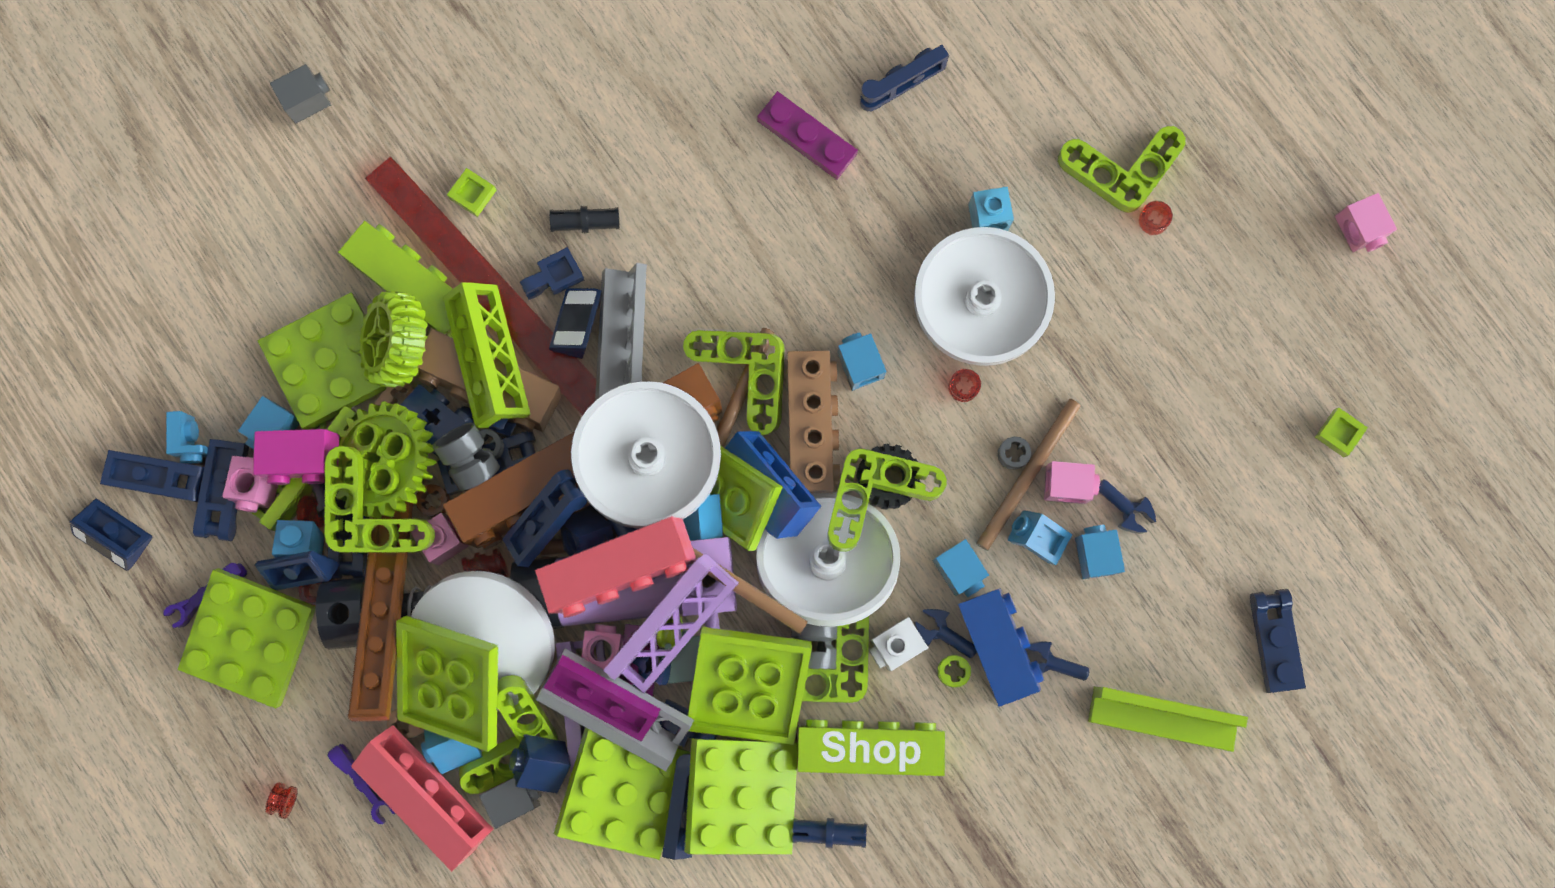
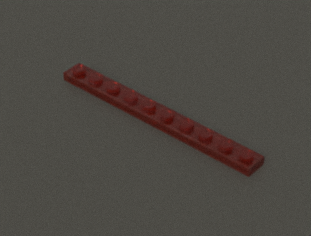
(471, 267)

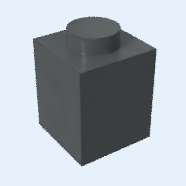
(301, 93)
(509, 802)

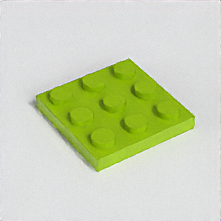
(320, 362)
(247, 638)
(447, 682)
(748, 685)
(741, 797)
(616, 799)

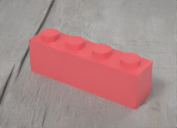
(616, 566)
(421, 797)

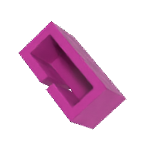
(293, 455)

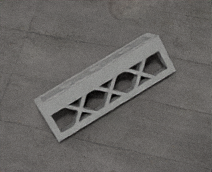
(621, 328)
(658, 744)

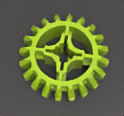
(392, 339)

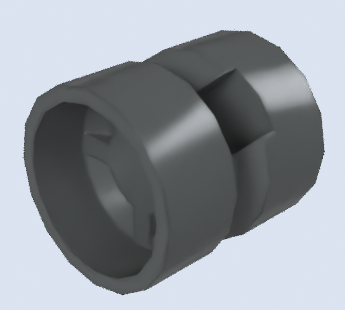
(464, 453)
(826, 654)

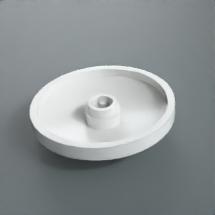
(984, 296)
(645, 454)
(829, 584)
(496, 612)

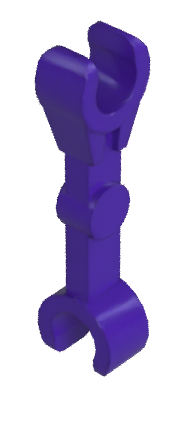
(190, 606)
(343, 759)

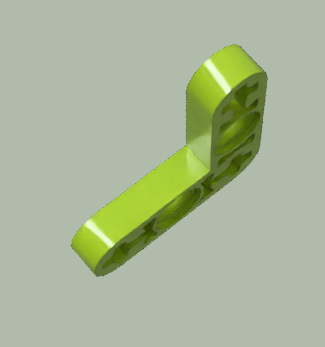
(1133, 179)
(757, 367)
(876, 479)
(359, 527)
(834, 677)
(541, 725)

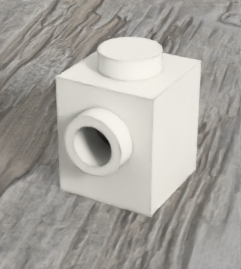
(897, 645)

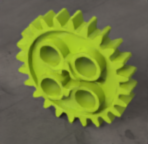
(385, 459)

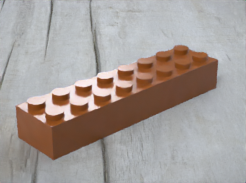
(496, 504)

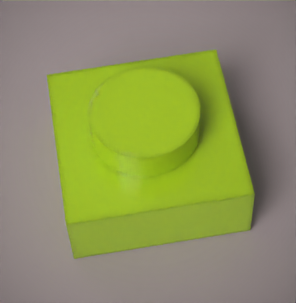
(471, 192)
(1341, 432)

